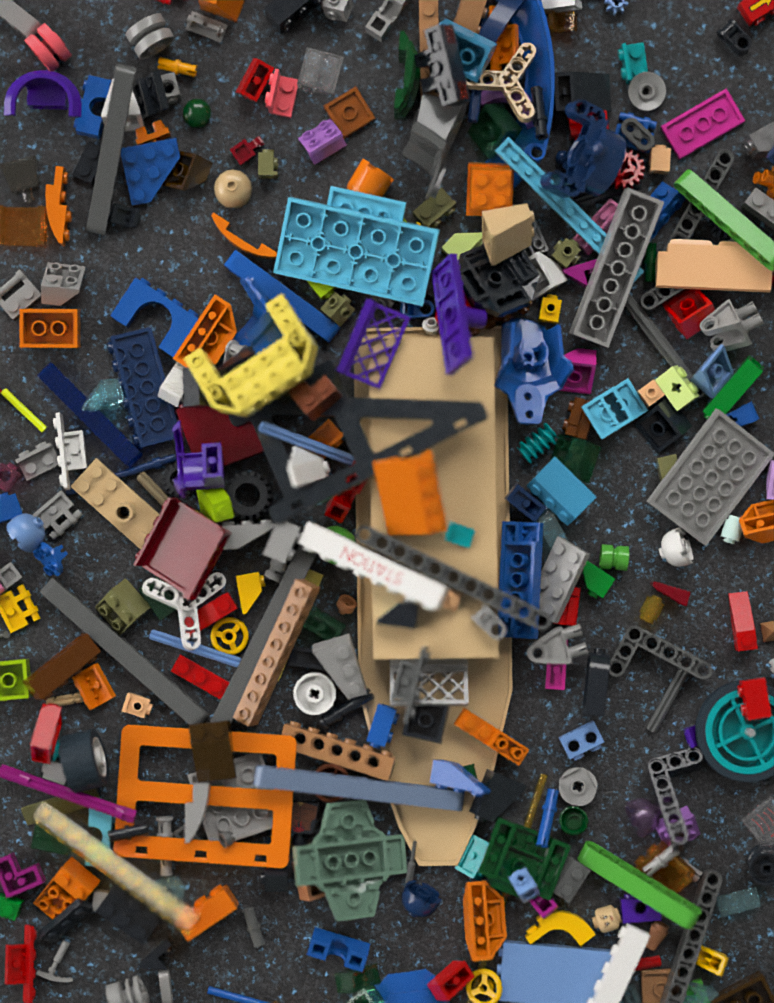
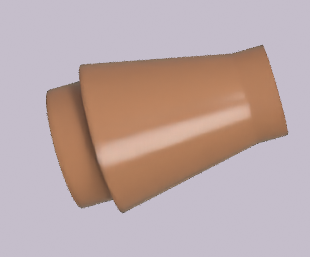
(657, 933)

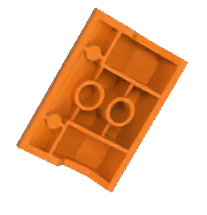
(410, 495)

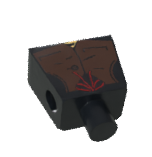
(303, 819)

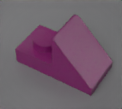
(577, 272)
(543, 906)

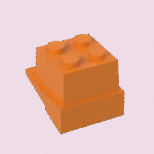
(488, 187)

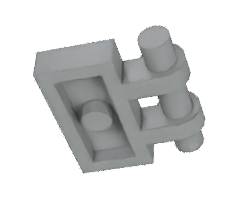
(54, 510)

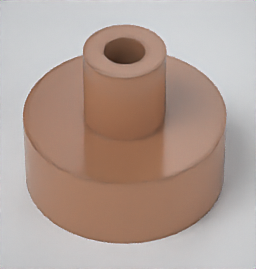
(346, 604)

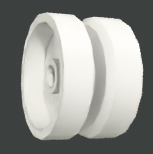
(303, 693)

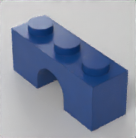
(95, 90)
(328, 943)

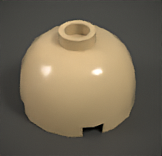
(233, 189)

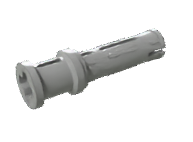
(165, 830)

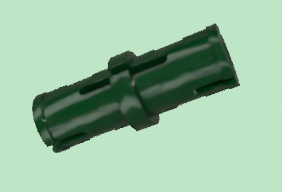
(649, 262)

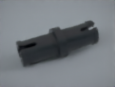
(128, 832)

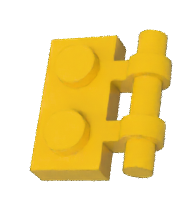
(12, 612)

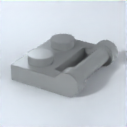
(22, 298)

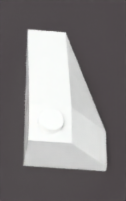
(306, 466)

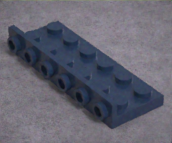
(140, 379)

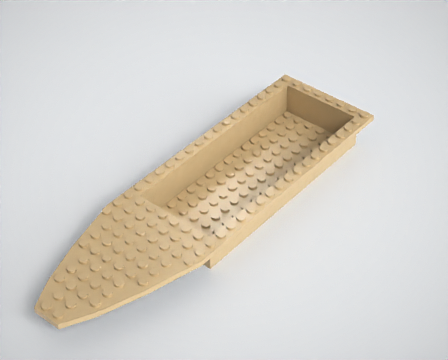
(472, 487)

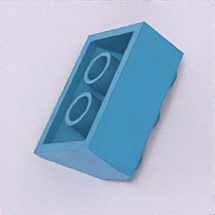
(474, 50)
(561, 491)

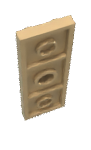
(108, 494)

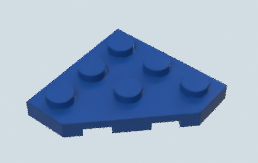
(148, 167)

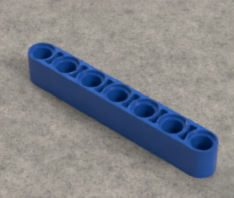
(273, 288)

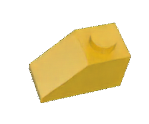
(249, 589)

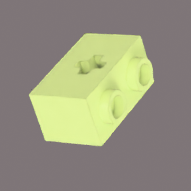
(669, 381)

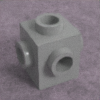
(337, 9)

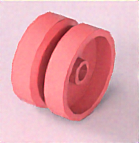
(48, 47)

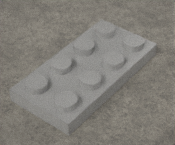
(560, 577)

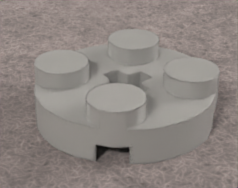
(580, 775)

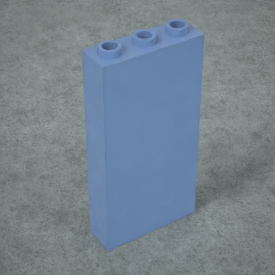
(549, 972)

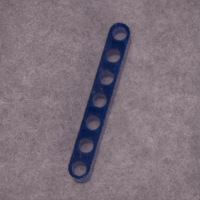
(96, 420)

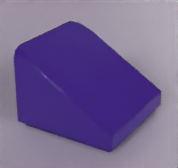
(690, 736)

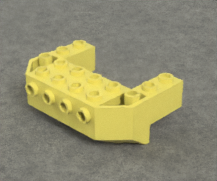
(265, 374)

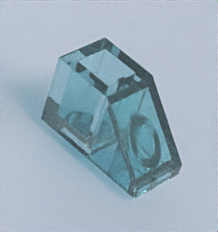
(106, 395)

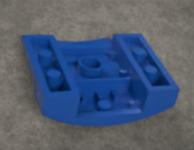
(407, 987)

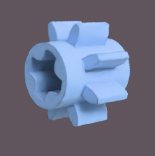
(611, 6)

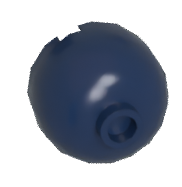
(420, 900)

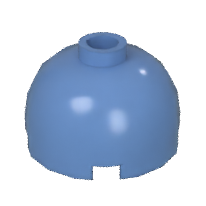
(27, 531)

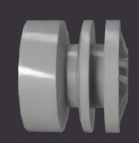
(133, 993)

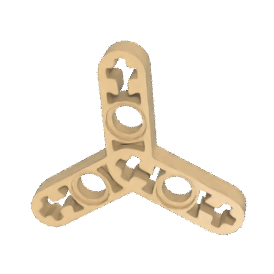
(514, 85)

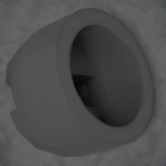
(226, 839)

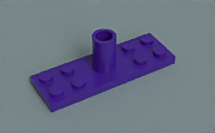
(453, 315)

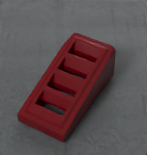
(678, 595)

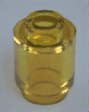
(651, 608)

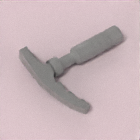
(57, 959)

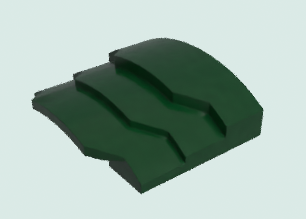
(406, 97)
(515, 848)

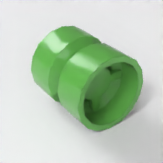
(614, 557)

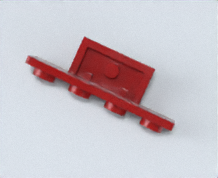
(20, 963)

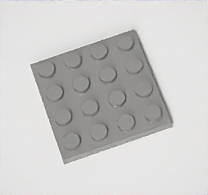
(239, 821)

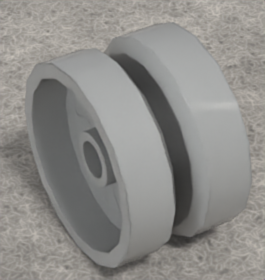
(150, 36)

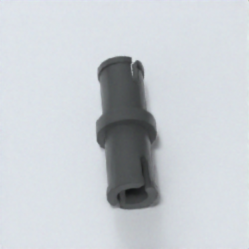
(253, 927)

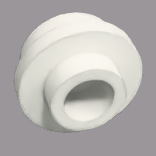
(430, 326)

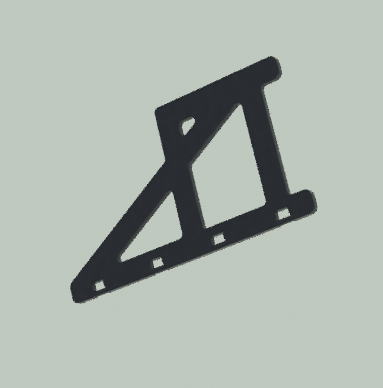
(348, 414)

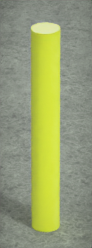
(24, 410)

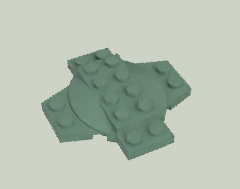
(350, 860)

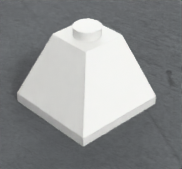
(550, 274)

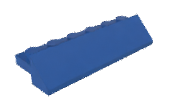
(520, 574)

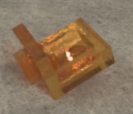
(562, 21)

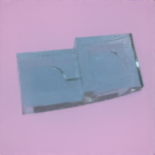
(739, 901)

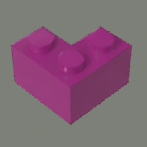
(17, 880)

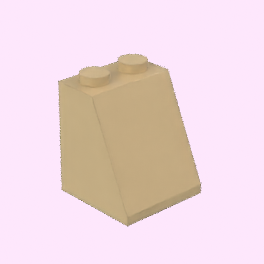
(507, 231)

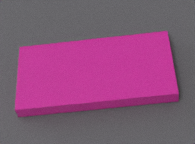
(702, 124)

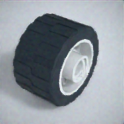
(84, 760)

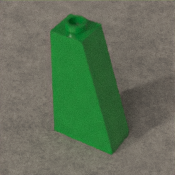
(735, 386)

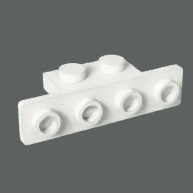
(71, 449)

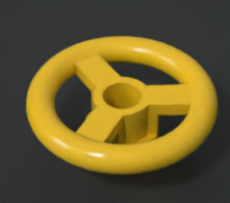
(239, 624)
(490, 986)

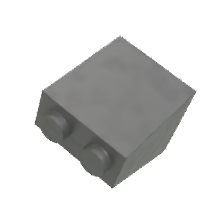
(760, 142)

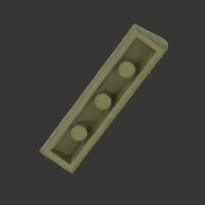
(59, 804)

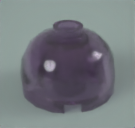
(643, 815)

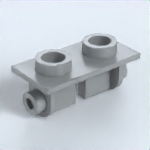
(206, 26)

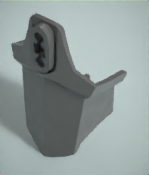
(432, 137)

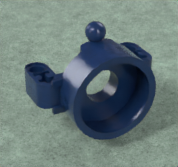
(593, 157)

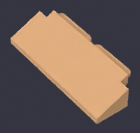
(710, 267)

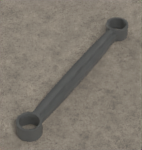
(656, 336)

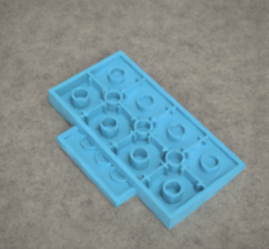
(357, 245)

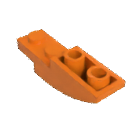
(57, 213)
(491, 736)

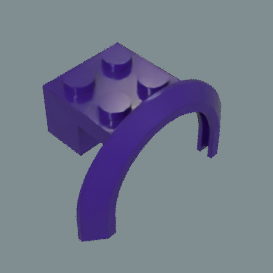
(44, 91)
(198, 469)

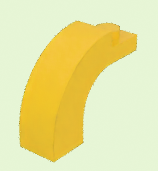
(561, 920)

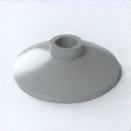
(656, 90)

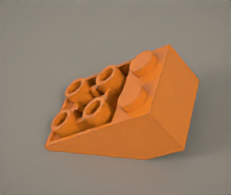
(67, 885)

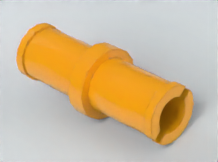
(177, 67)

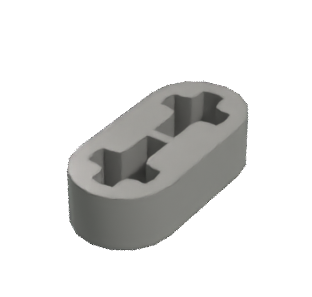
(165, 986)

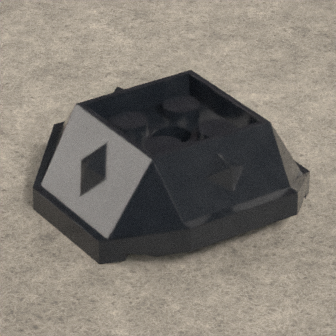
(498, 287)

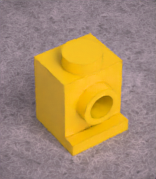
(546, 315)

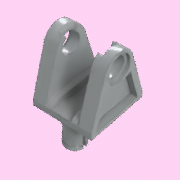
(730, 325)
(555, 648)

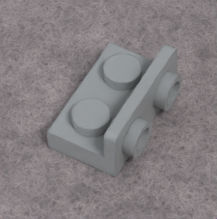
(38, 461)

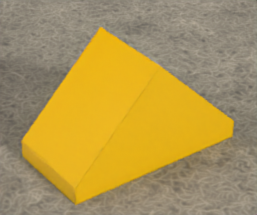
(712, 960)

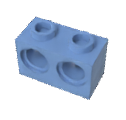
(579, 735)

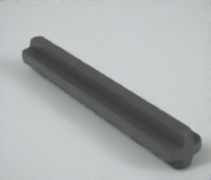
(667, 699)

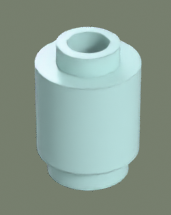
(731, 530)

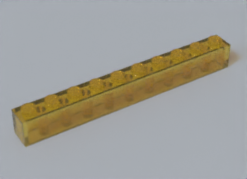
(116, 868)

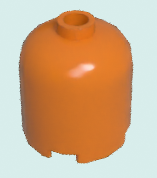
(369, 180)

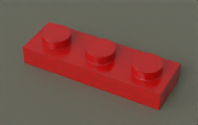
(200, 676)

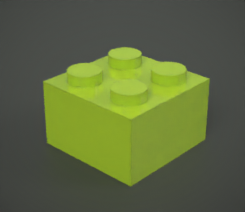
(12, 677)

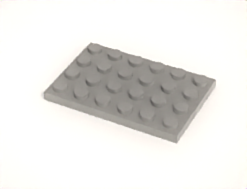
(710, 477)

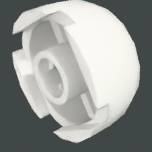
(676, 548)

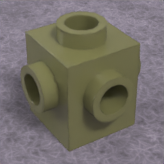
(565, 259)
(338, 308)

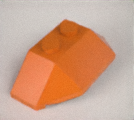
(210, 332)
(758, 522)
(483, 920)

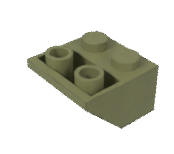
(122, 606)

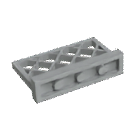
(436, 666)

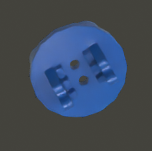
(50, 558)

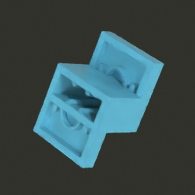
(614, 408)

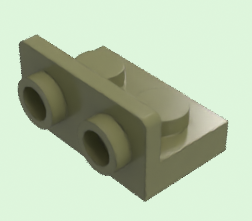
(433, 210)

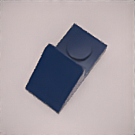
(525, 503)

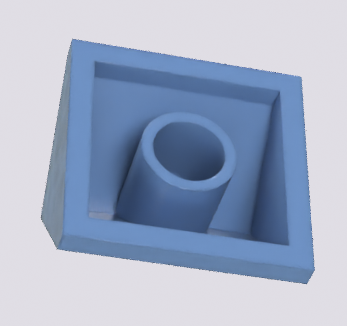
(713, 372)

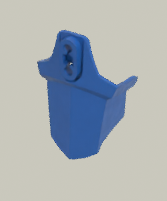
(261, 329)
(531, 367)

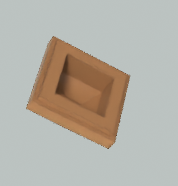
(767, 630)

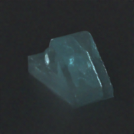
(702, 993)

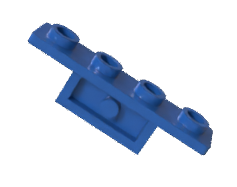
(672, 202)

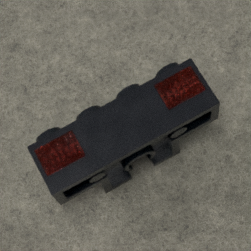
(444, 66)

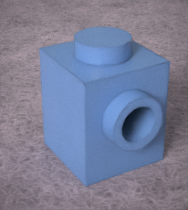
(524, 885)

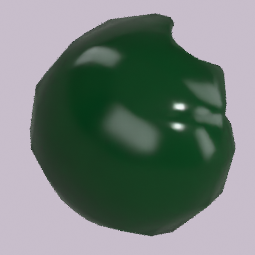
(197, 113)
(573, 820)

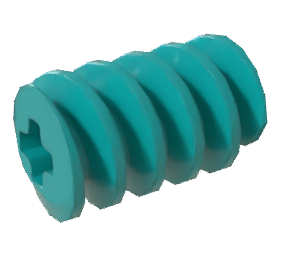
(537, 442)

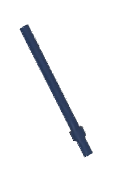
(155, 463)

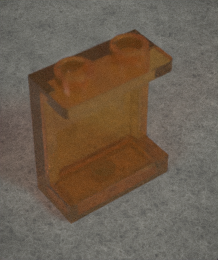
(23, 226)
(674, 875)

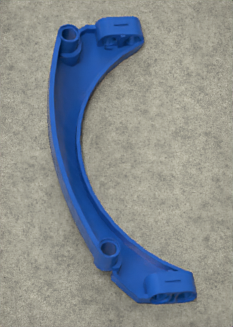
(535, 30)

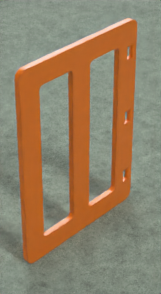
(169, 848)

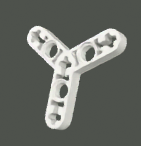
(184, 612)

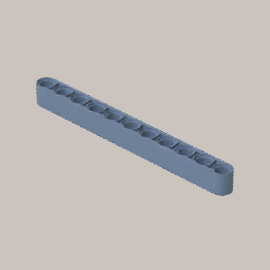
(358, 787)

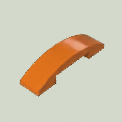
(263, 251)

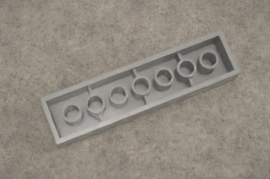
(616, 267)

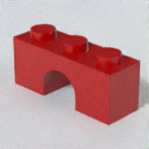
(339, 506)

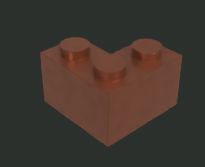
(317, 398)

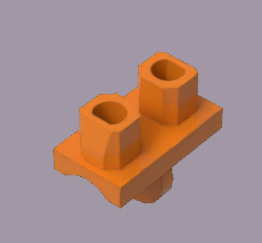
(160, 133)

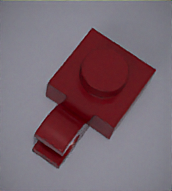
(245, 151)

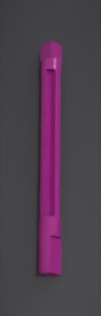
(86, 800)

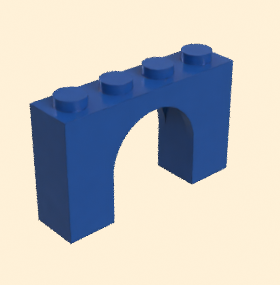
(140, 295)

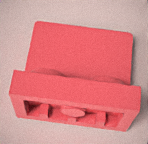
(282, 94)

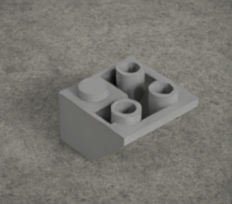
(61, 283)

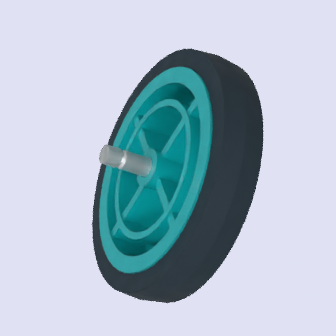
(730, 742)

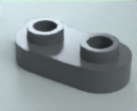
(639, 132)

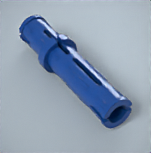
(549, 809)

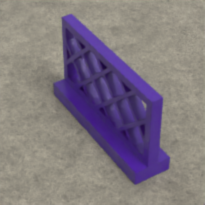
(356, 339)

